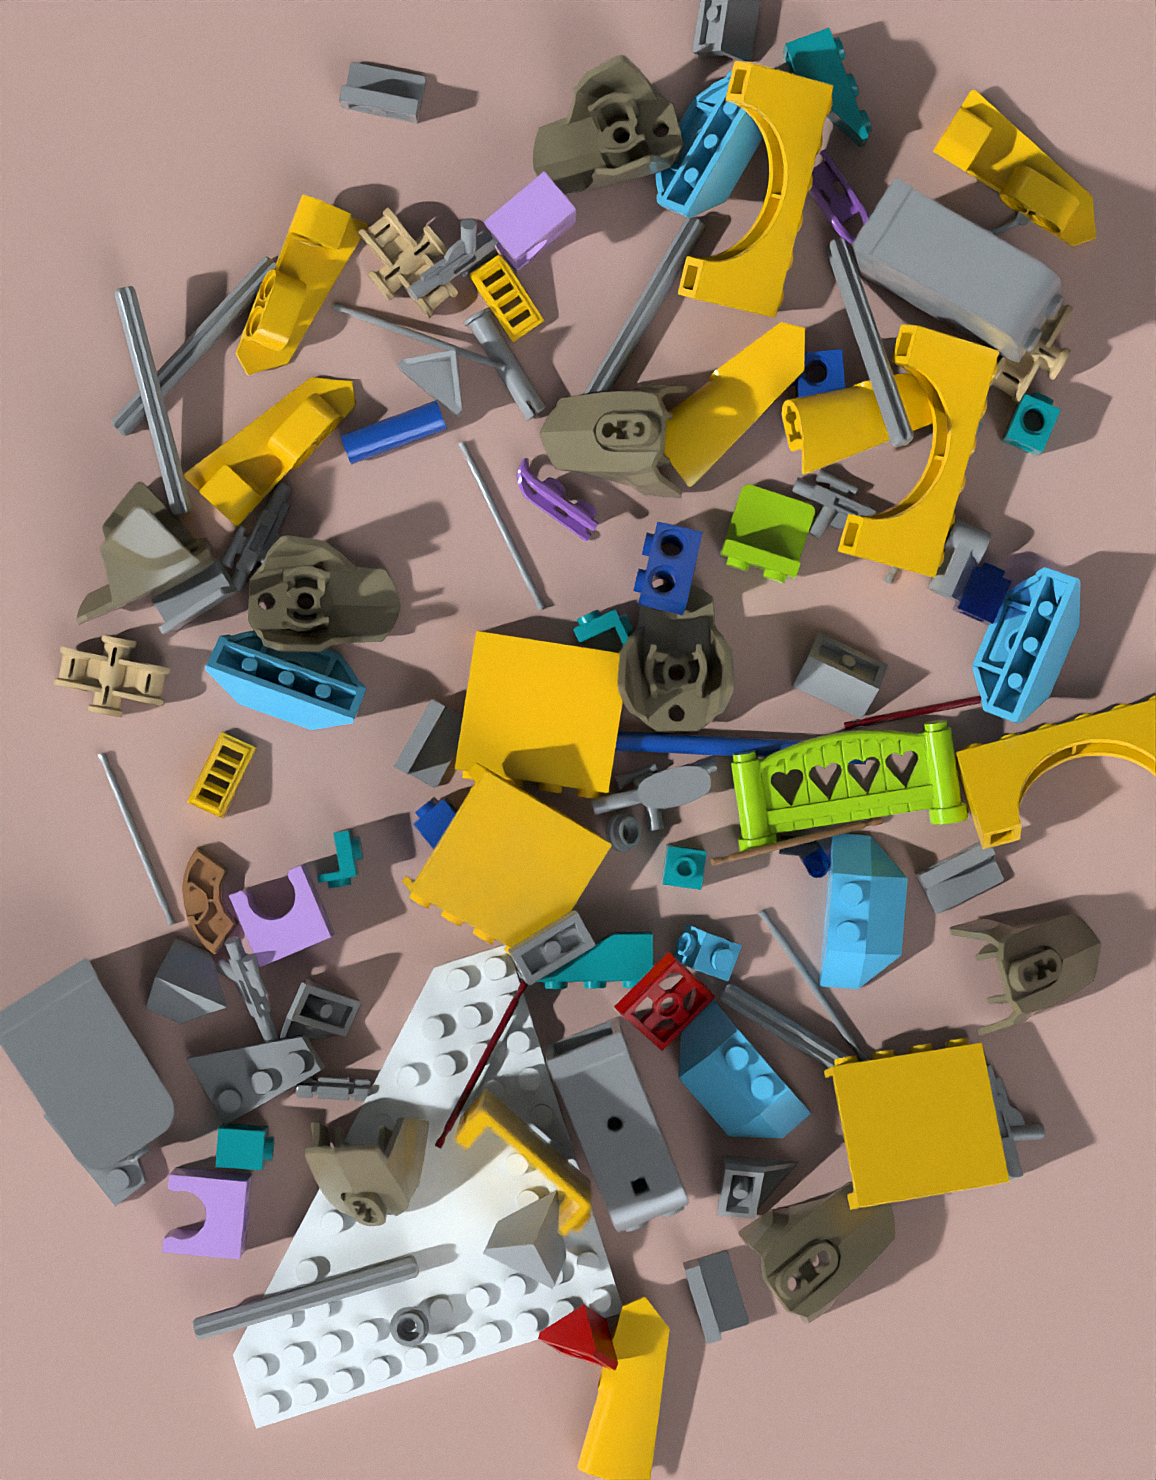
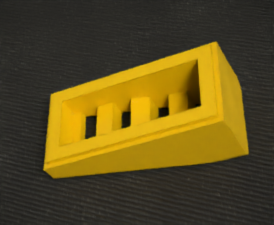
(487, 270)
(206, 804)

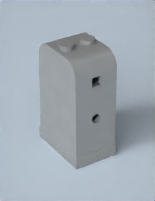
(957, 271)
(86, 1069)
(616, 1125)

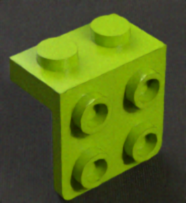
(767, 533)

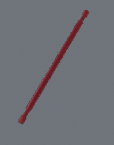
(913, 712)
(481, 1064)

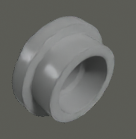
(623, 832)
(409, 1338)

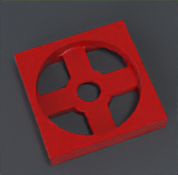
(649, 986)

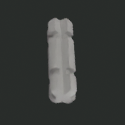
(335, 1088)

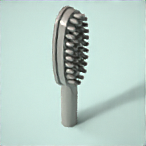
(660, 790)

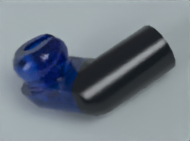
(811, 855)

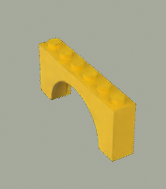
(791, 119)
(956, 383)
(1002, 771)

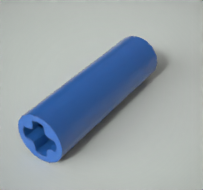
(393, 432)

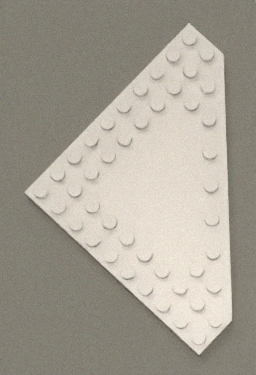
(468, 1297)

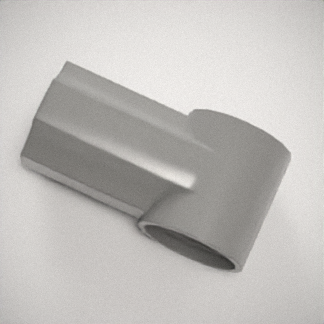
(962, 550)

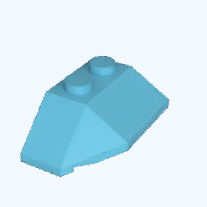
(716, 150)
(1027, 644)
(294, 686)
(861, 912)
(735, 1079)

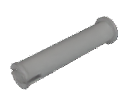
(499, 351)

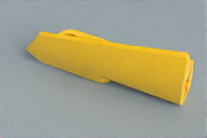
(1023, 175)
(294, 291)
(733, 400)
(847, 421)
(264, 451)
(628, 1399)

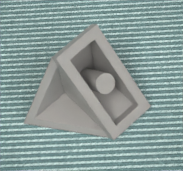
(438, 376)
(186, 984)
(319, 1012)
(748, 1184)
(531, 1241)

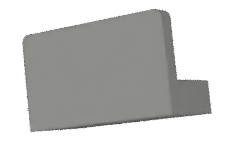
(726, 28)
(383, 92)
(194, 597)
(840, 675)
(431, 744)
(960, 877)
(551, 947)
(716, 1294)

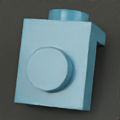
(707, 952)

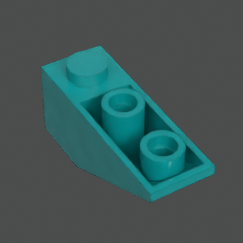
(819, 59)
(614, 958)

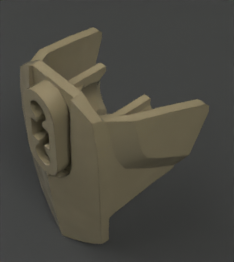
(606, 107)
(607, 437)
(143, 553)
(347, 599)
(680, 643)
(1036, 961)
(370, 1178)
(841, 1237)

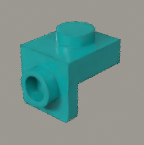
(596, 624)
(348, 852)

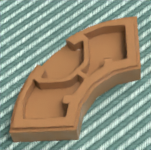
(205, 902)

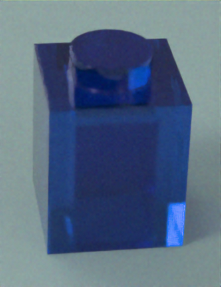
(983, 594)

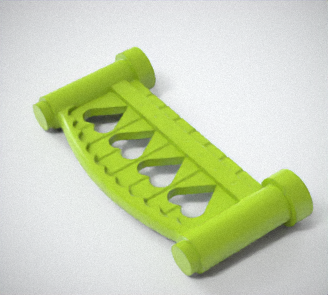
(930, 786)

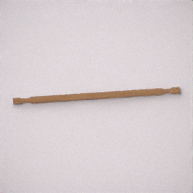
(796, 841)

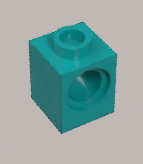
(1024, 439)
(683, 867)
(244, 1146)

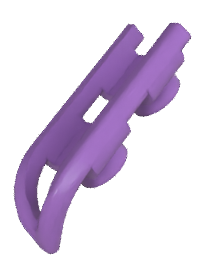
(840, 207)
(549, 495)

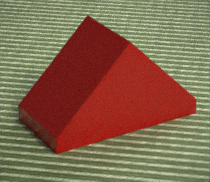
(582, 1336)

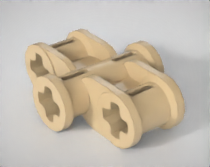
(405, 260)
(1017, 376)
(112, 676)

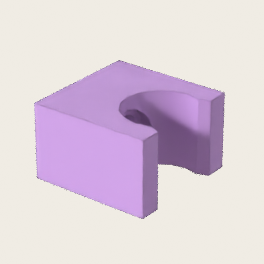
(531, 221)
(284, 935)
(227, 1212)

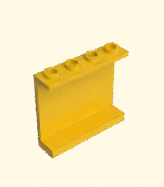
(541, 713)
(507, 862)
(491, 1112)
(918, 1123)

